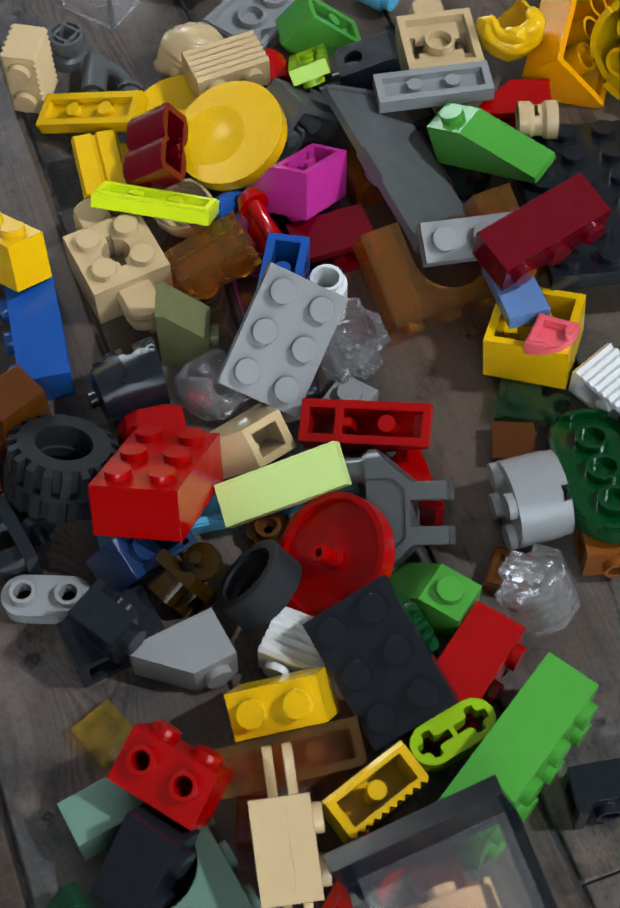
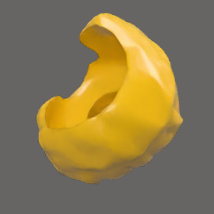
(513, 33)

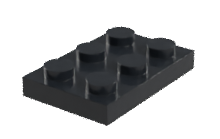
(381, 662)

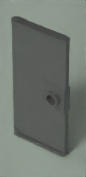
(395, 160)

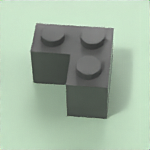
(307, 116)

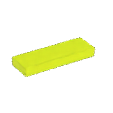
(155, 203)

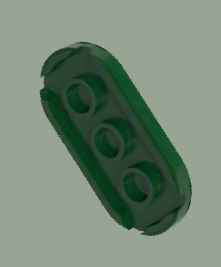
(590, 456)

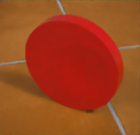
(340, 547)

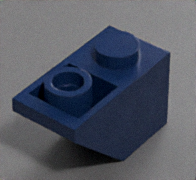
(130, 560)

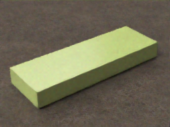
(282, 484)

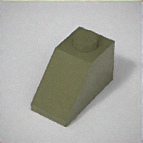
(183, 326)

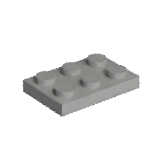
(282, 339)

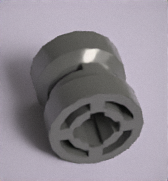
(67, 45)

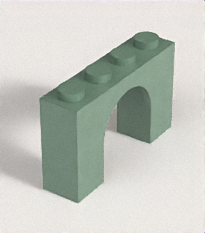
(97, 815)

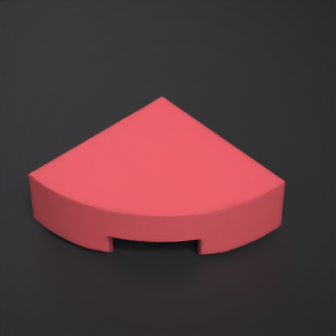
(550, 335)

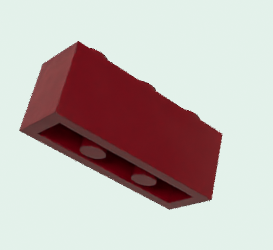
(541, 232)

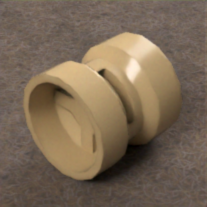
(537, 118)

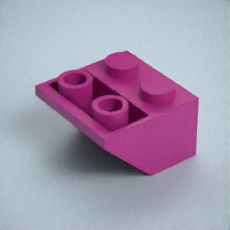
(305, 182)

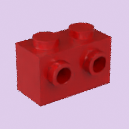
(171, 773)

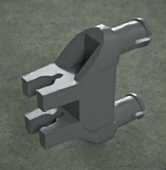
(399, 500)

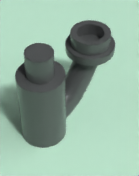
(97, 71)

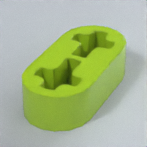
(446, 725)

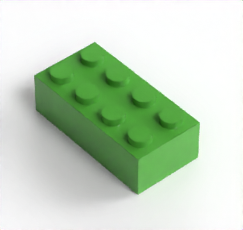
(533, 734)

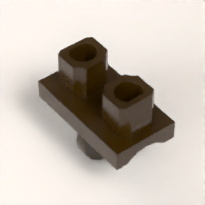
(183, 583)

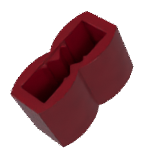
(156, 148)

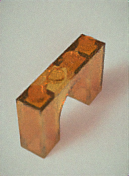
(403, 293)

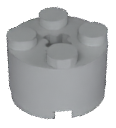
(530, 499)

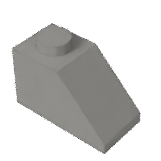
(188, 654)

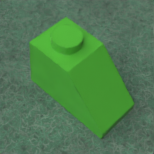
(313, 23)
(439, 593)

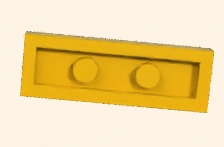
(90, 111)

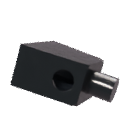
(363, 59)

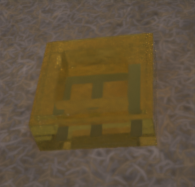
(103, 733)

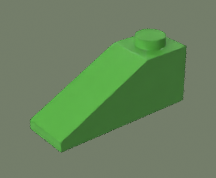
(482, 143)

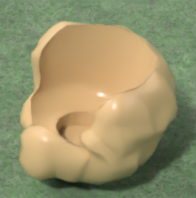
(180, 39)

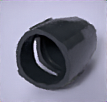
(128, 381)

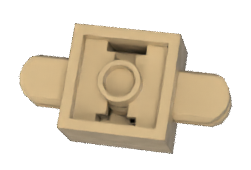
(436, 37)
(116, 264)
(285, 840)

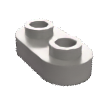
(45, 601)

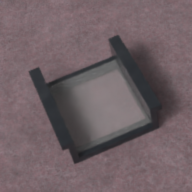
(446, 855)

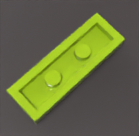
(309, 66)

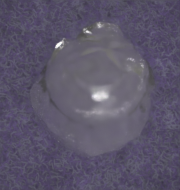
(200, 394)

